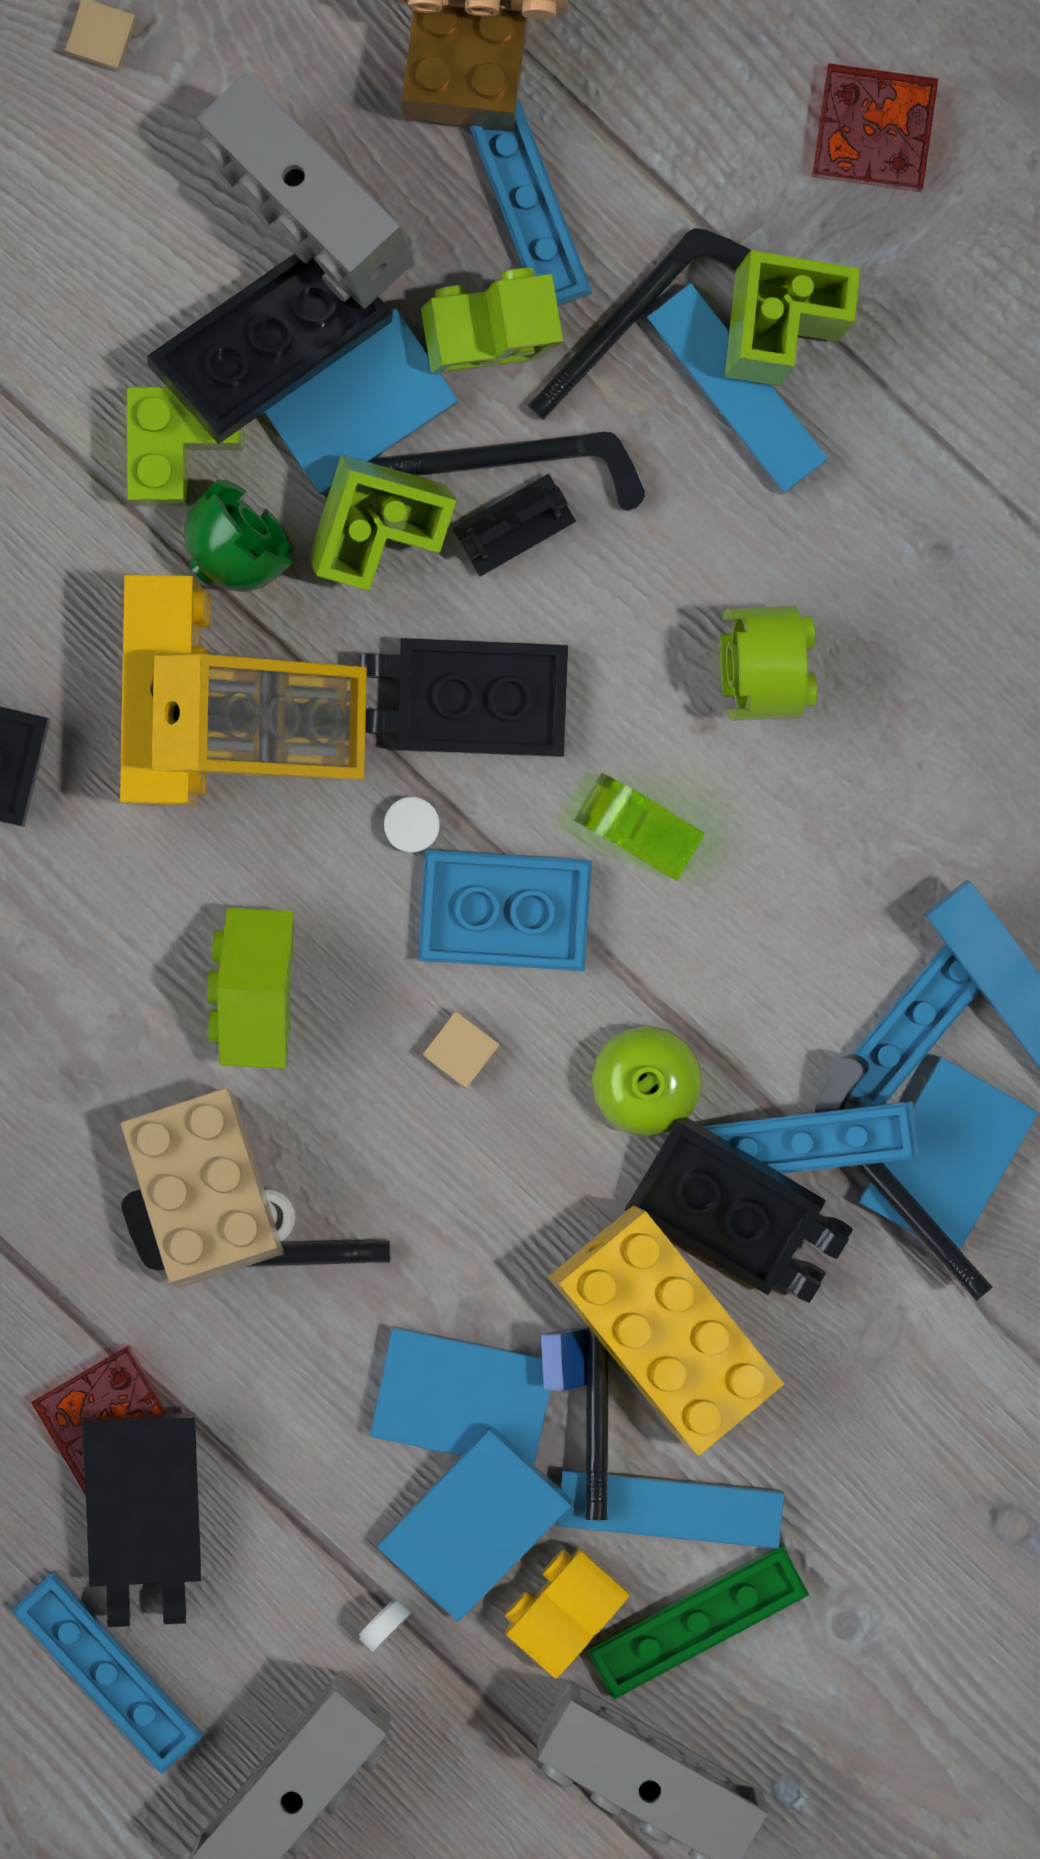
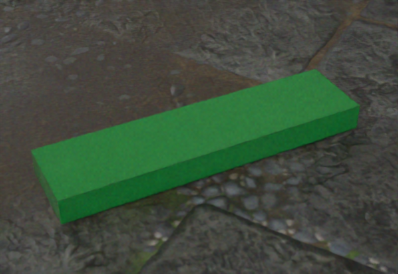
(697, 1621)

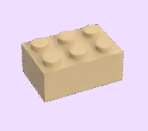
(202, 1188)

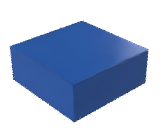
(564, 1359)

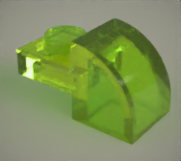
(639, 826)

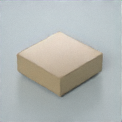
(100, 34)
(461, 1049)

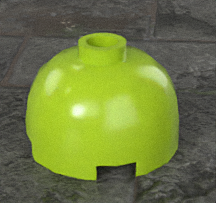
(631, 1102)

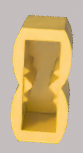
(565, 1611)

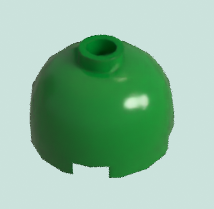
(233, 542)

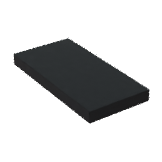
(262, 345)

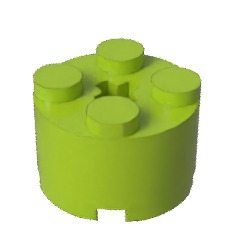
(767, 663)

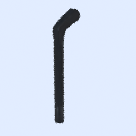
(692, 245)
(600, 444)
(835, 1093)
(294, 1253)
(596, 1428)

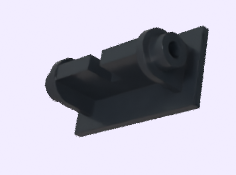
(514, 524)

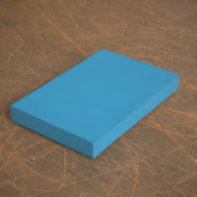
(362, 403)
(504, 910)
(964, 1147)
(451, 1390)
(474, 1523)

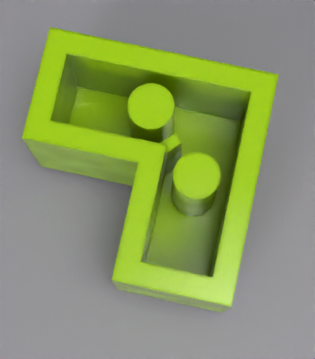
(779, 300)
(493, 327)
(159, 446)
(367, 508)
(252, 988)

